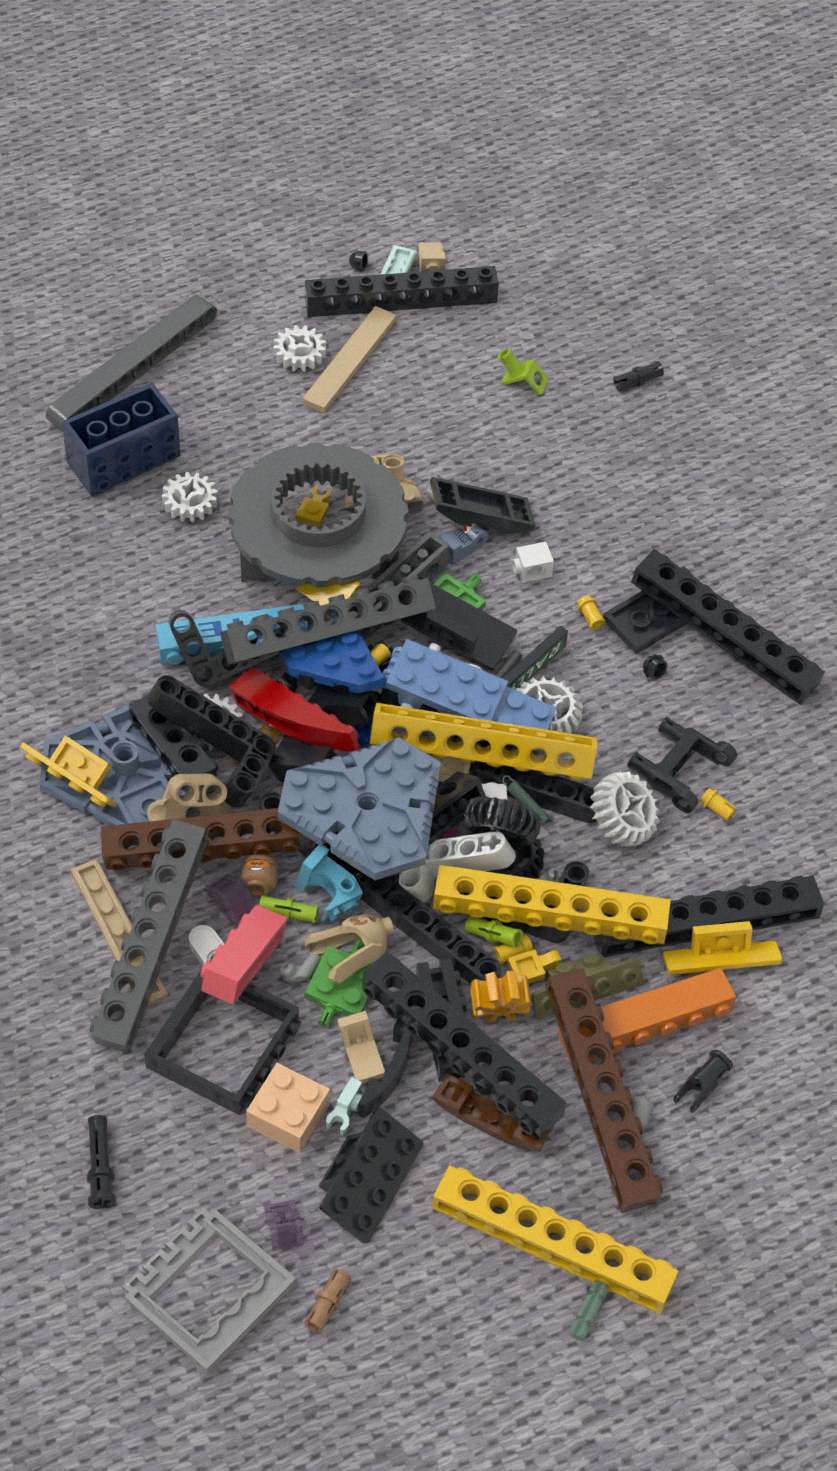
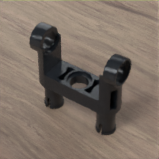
(688, 741)

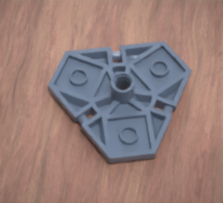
(133, 780)
(375, 806)

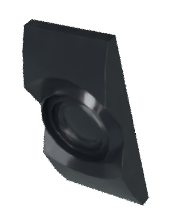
(482, 506)

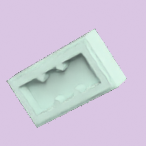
(399, 260)

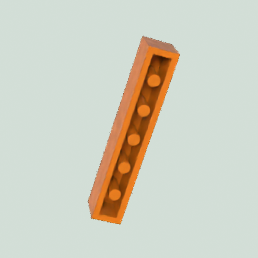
(665, 1010)

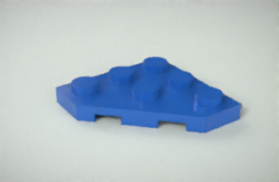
(336, 661)

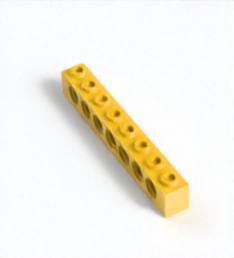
(496, 733)
(565, 897)
(561, 1253)

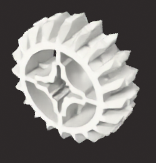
(558, 696)
(625, 809)

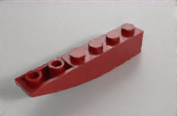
(290, 712)

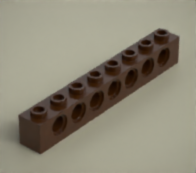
(231, 826)
(628, 1192)

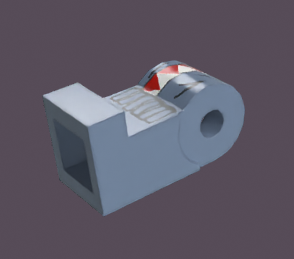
(464, 541)

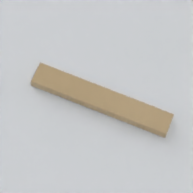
(349, 359)
(110, 916)

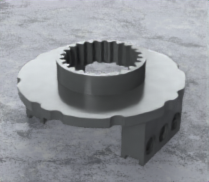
(302, 556)

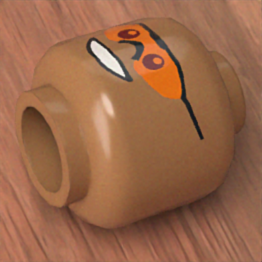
(260, 874)

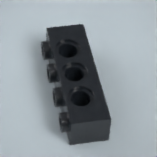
(160, 738)
(451, 802)

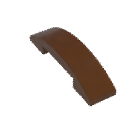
(483, 1114)

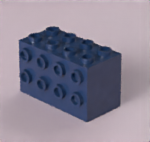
(121, 438)

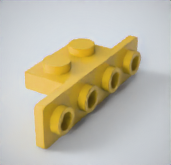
(77, 764)
(722, 947)

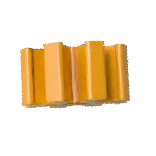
(500, 996)

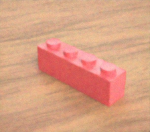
(243, 954)

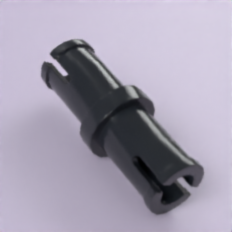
(638, 376)

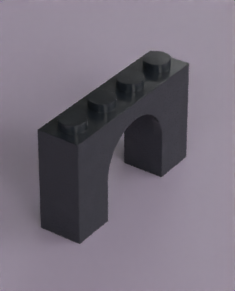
(336, 700)

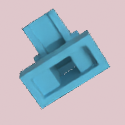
(338, 882)

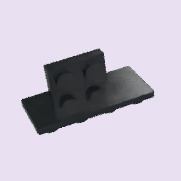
(464, 628)
(368, 1174)

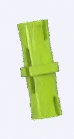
(308, 912)
(494, 931)

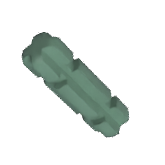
(589, 1310)

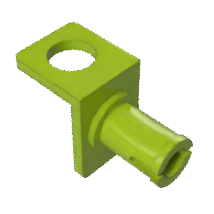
(519, 371)

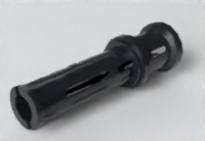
(100, 1174)

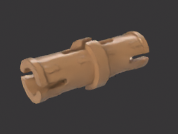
(327, 1300)

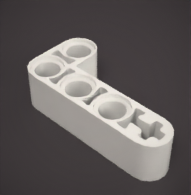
(473, 852)

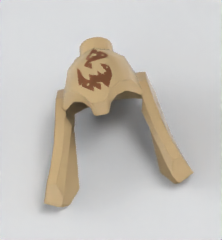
(365, 927)

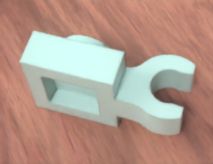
(346, 1103)

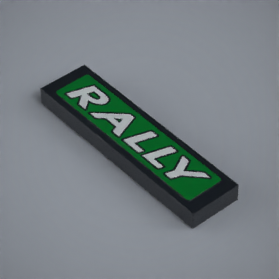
(537, 658)

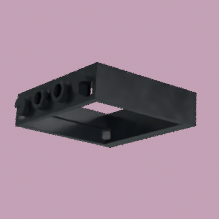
(181, 1016)

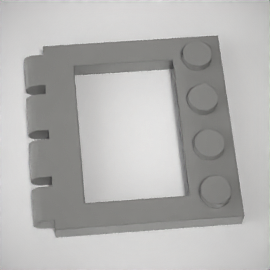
(231, 1325)

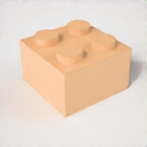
(288, 1107)

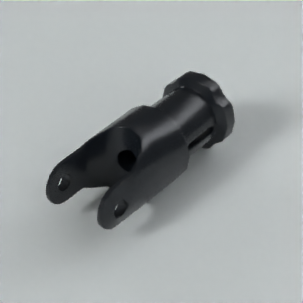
(705, 1078)

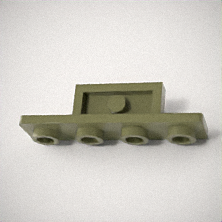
(606, 980)

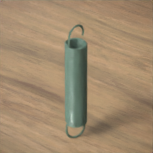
(525, 799)

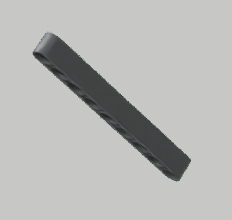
(134, 360)

